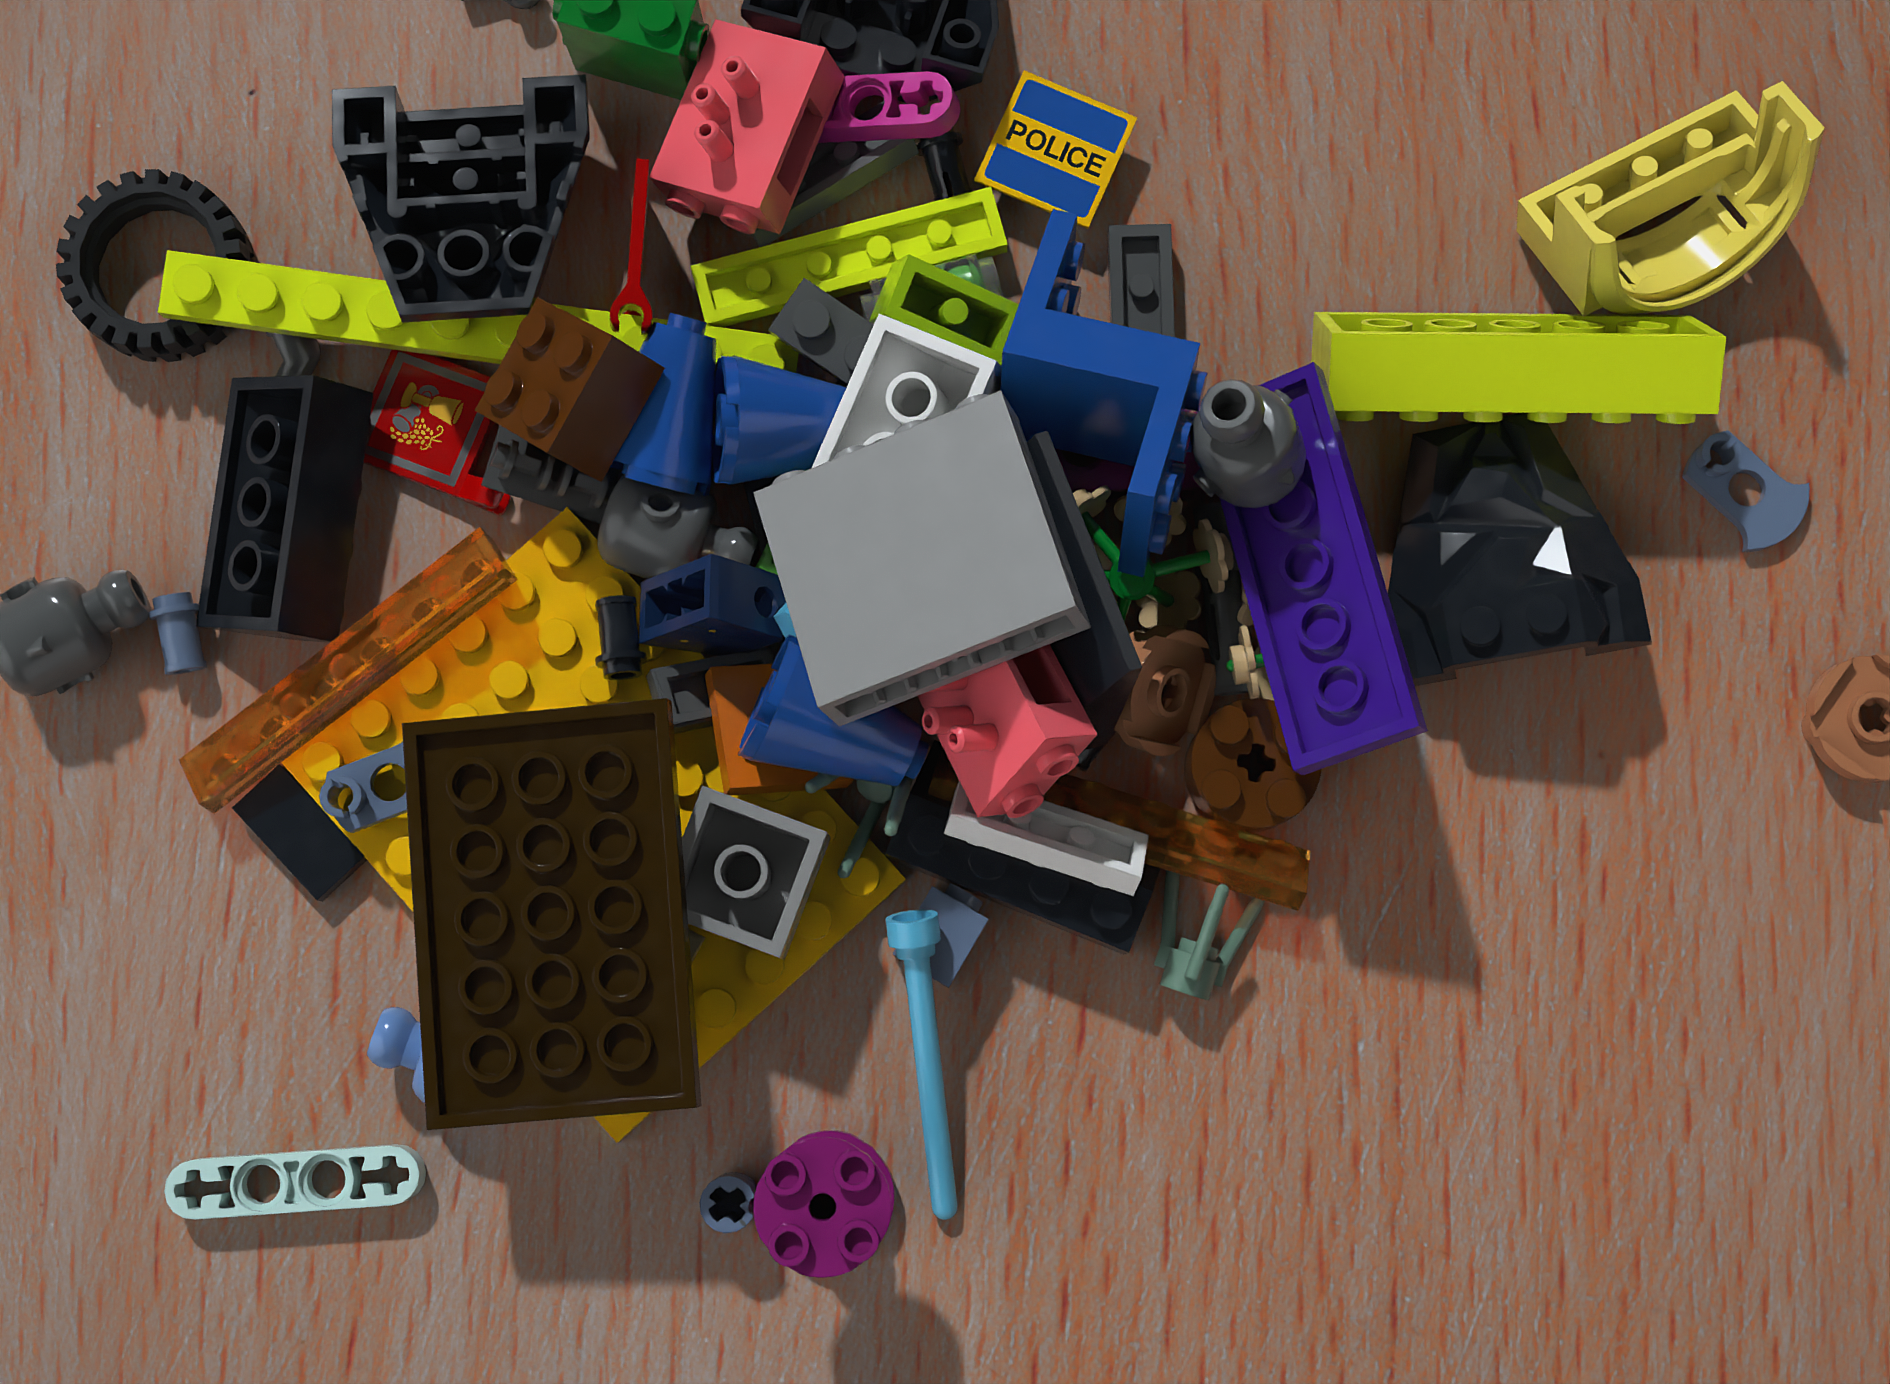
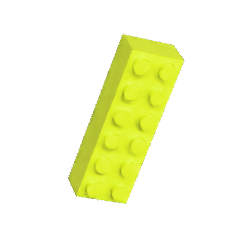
(1519, 365)

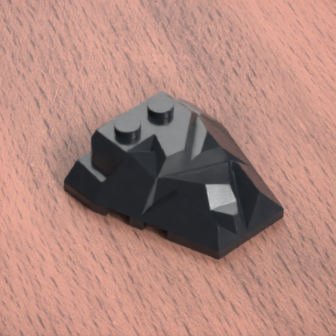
(463, 196)
(1505, 554)

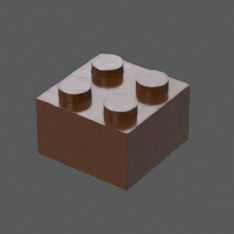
(569, 389)

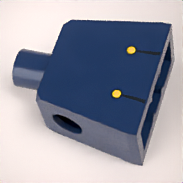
(711, 607)

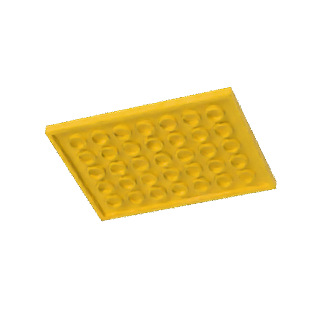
(539, 653)

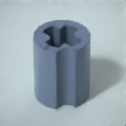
(728, 1202)

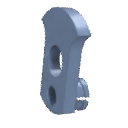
(1780, 502)
(366, 806)

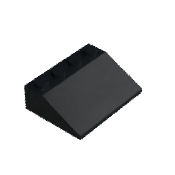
(1102, 658)

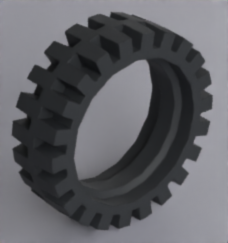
(103, 220)

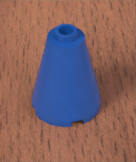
(767, 420)
(676, 426)
(796, 734)

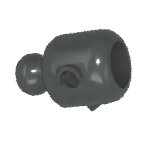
(1247, 444)
(660, 529)
(61, 632)

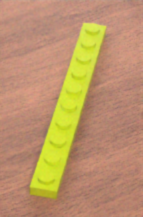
(365, 314)

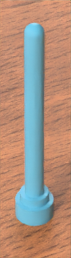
(914, 939)

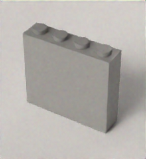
(919, 559)

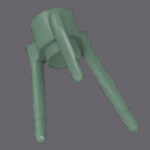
(879, 796)
(1193, 965)

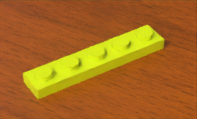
(847, 256)

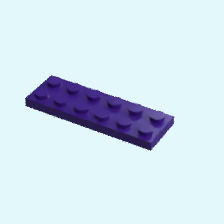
(1323, 600)

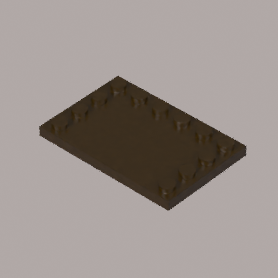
(550, 915)

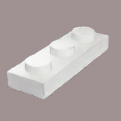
(1057, 840)

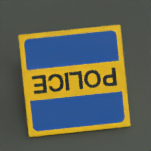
(1055, 148)

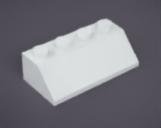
(902, 380)

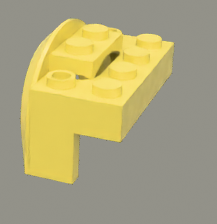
(1719, 150)

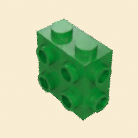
(634, 40)

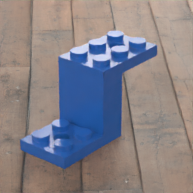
(1103, 389)

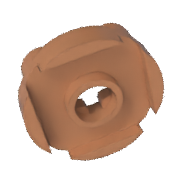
(1158, 721)
(1834, 721)

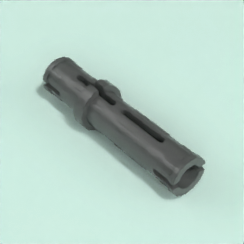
(1221, 607)

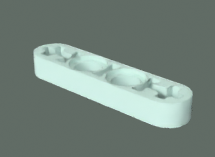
(296, 1185)

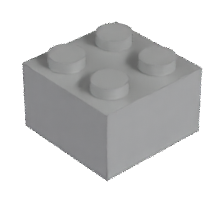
(749, 871)

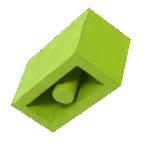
(946, 306)

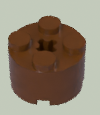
(1224, 788)

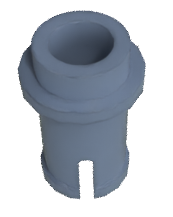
(178, 633)

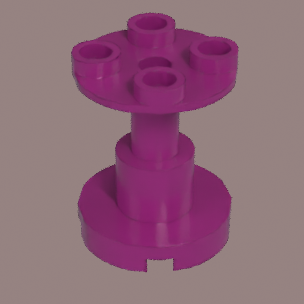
(799, 1230)

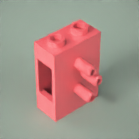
(747, 127)
(1010, 731)

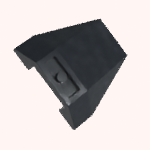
(889, 34)

